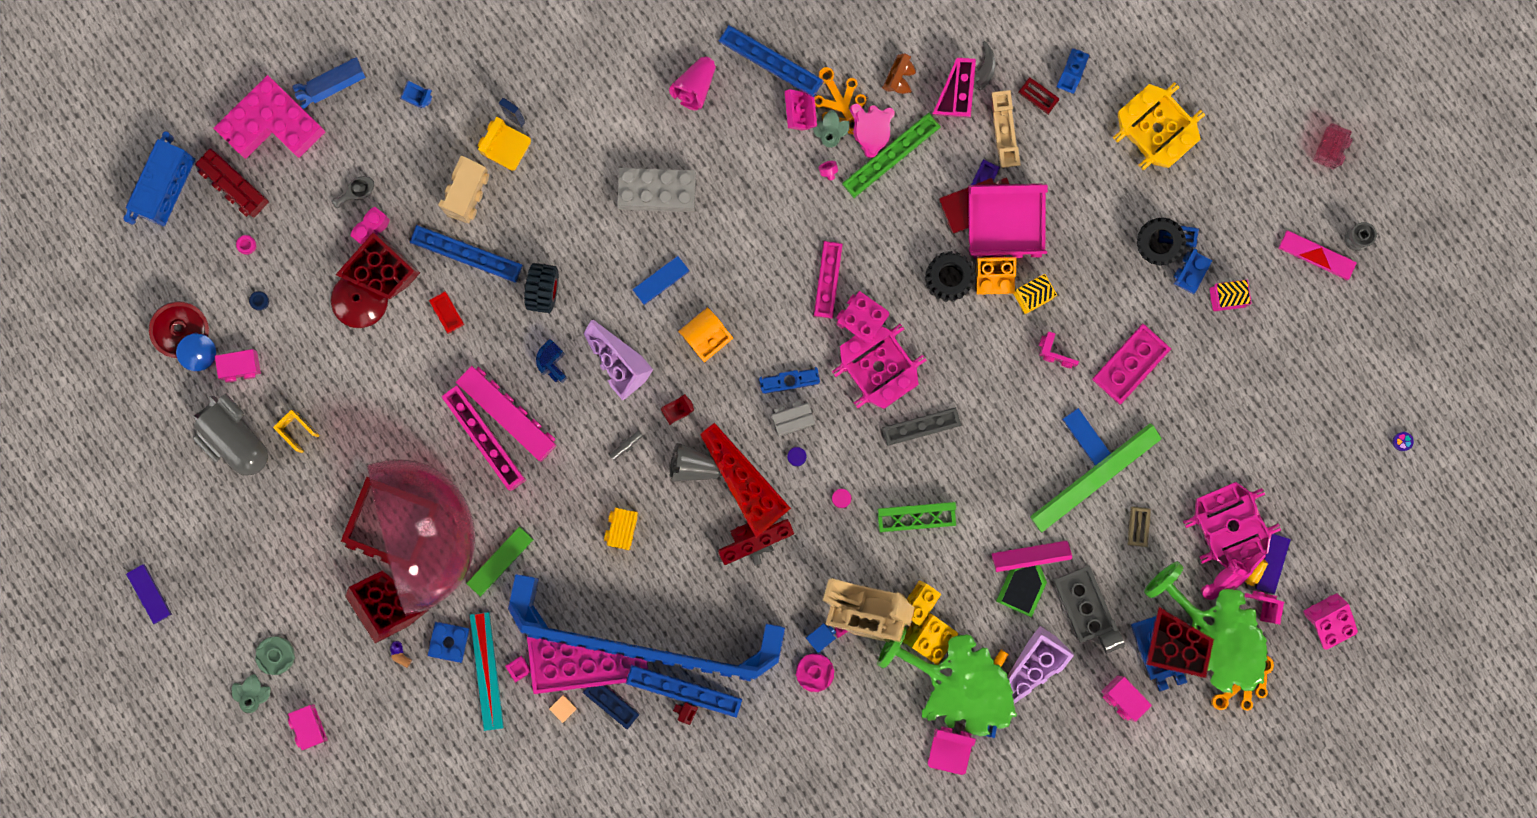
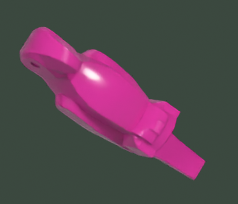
(1232, 576)

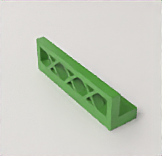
(917, 509)

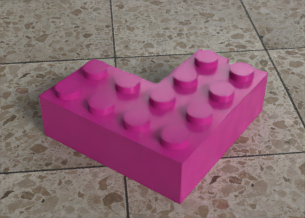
(266, 112)

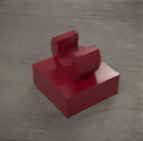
(686, 712)

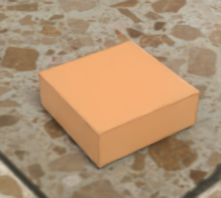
(563, 708)

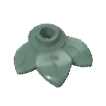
(831, 126)
(252, 691)

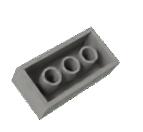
(656, 190)

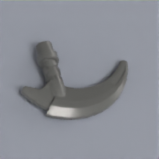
(986, 73)

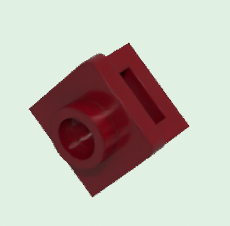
(677, 409)

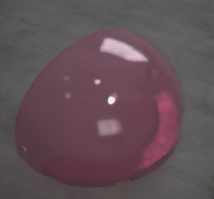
(423, 529)

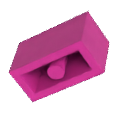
(237, 365)
(307, 727)

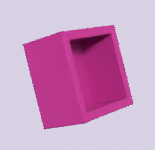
(1126, 698)

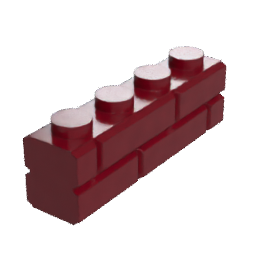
(232, 183)

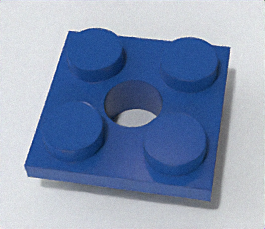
(439, 650)

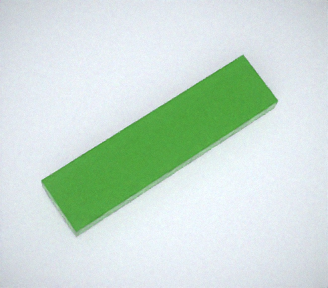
(500, 561)

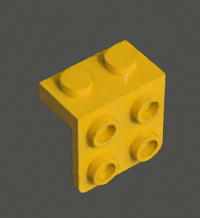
(503, 144)

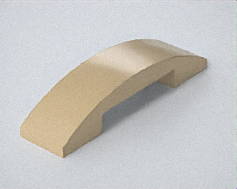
(1004, 129)

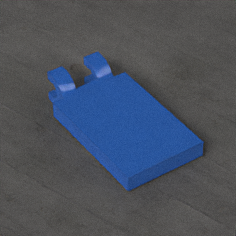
(329, 82)
(1142, 632)

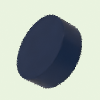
(259, 300)

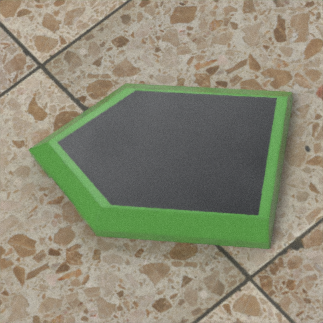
(1023, 589)

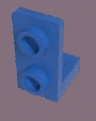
(1073, 71)

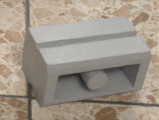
(793, 419)

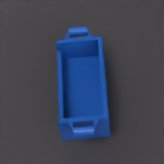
(159, 182)

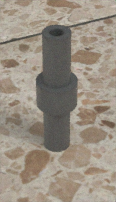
(626, 445)

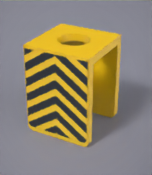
(1035, 294)
(285, 421)

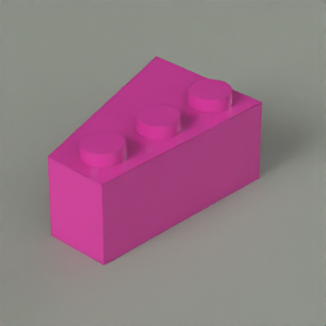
(958, 91)

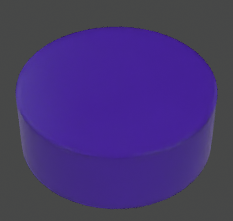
(797, 456)

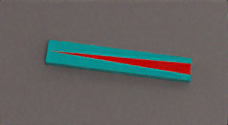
(486, 671)

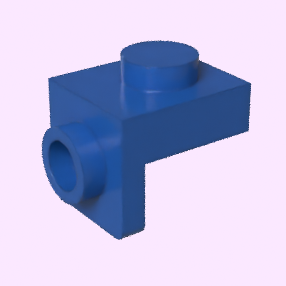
(416, 95)

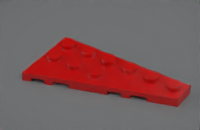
(753, 494)

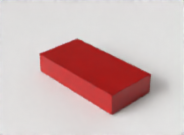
(446, 312)

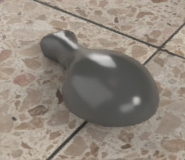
(357, 189)

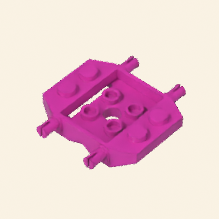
(868, 379)
(1216, 527)

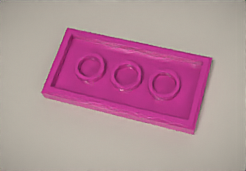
(1131, 364)

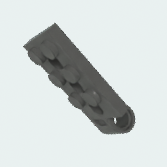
(1108, 632)

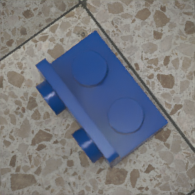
(1192, 271)

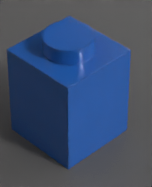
(821, 637)

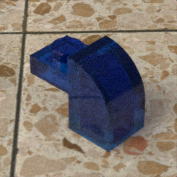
(546, 359)

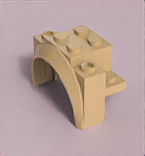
(867, 610)

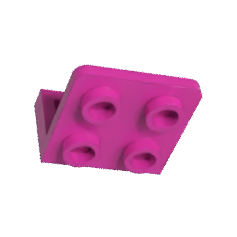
(862, 317)
(1332, 620)
(950, 750)

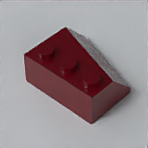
(379, 268)
(379, 606)

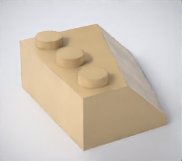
(465, 190)

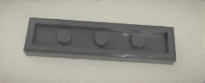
(921, 426)

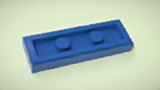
(661, 280)
(1086, 436)

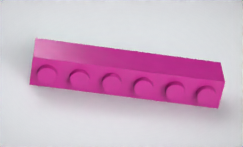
(506, 414)
(483, 438)

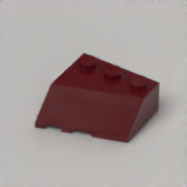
(1178, 646)

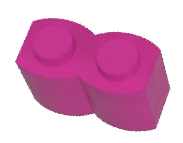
(373, 221)

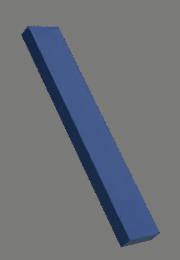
(771, 61)
(466, 253)
(683, 691)

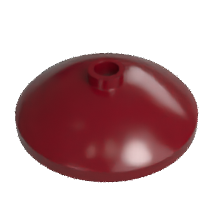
(359, 313)
(162, 325)

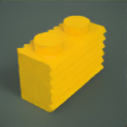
(622, 528)

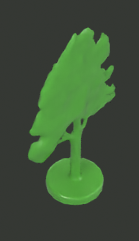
(1238, 644)
(972, 692)

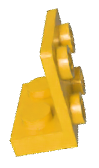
(930, 638)

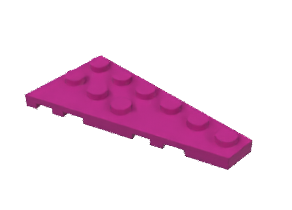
(571, 667)

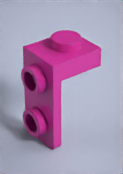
(1046, 344)
(1271, 608)

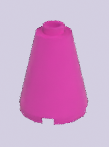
(694, 84)

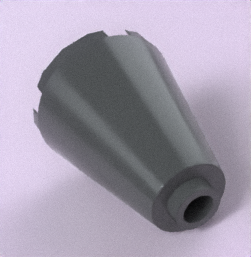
(692, 465)

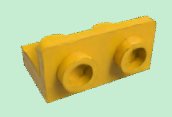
(923, 599)

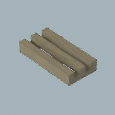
(1138, 530)

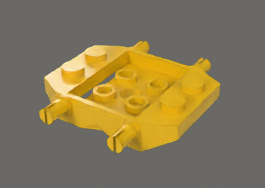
(1167, 114)

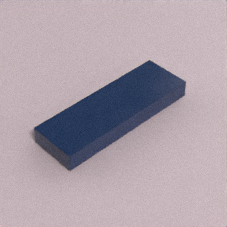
(512, 112)
(612, 705)

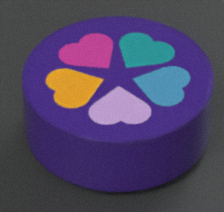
(1403, 441)

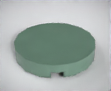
(277, 650)

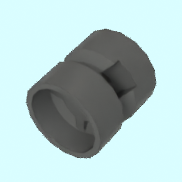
(1356, 239)

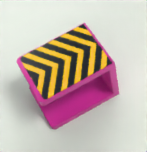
(1230, 295)

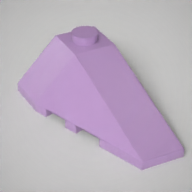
(624, 365)
(1037, 662)

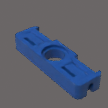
(802, 379)

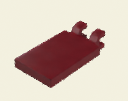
(956, 206)

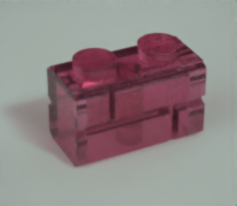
(1333, 146)

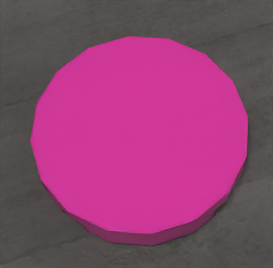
(810, 667)

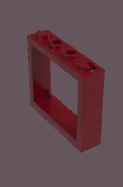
(353, 544)

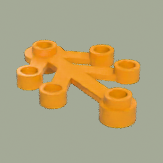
(841, 103)
(1247, 696)

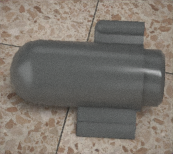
(227, 437)

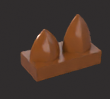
(900, 67)

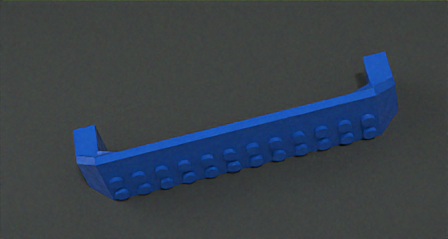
(531, 623)

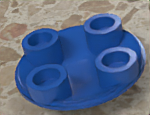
(196, 352)

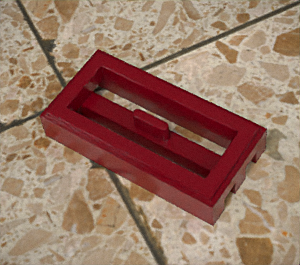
(1051, 105)

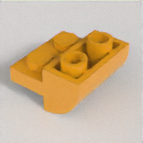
(995, 275)
(705, 334)

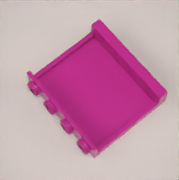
(1007, 220)

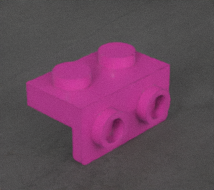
(800, 110)

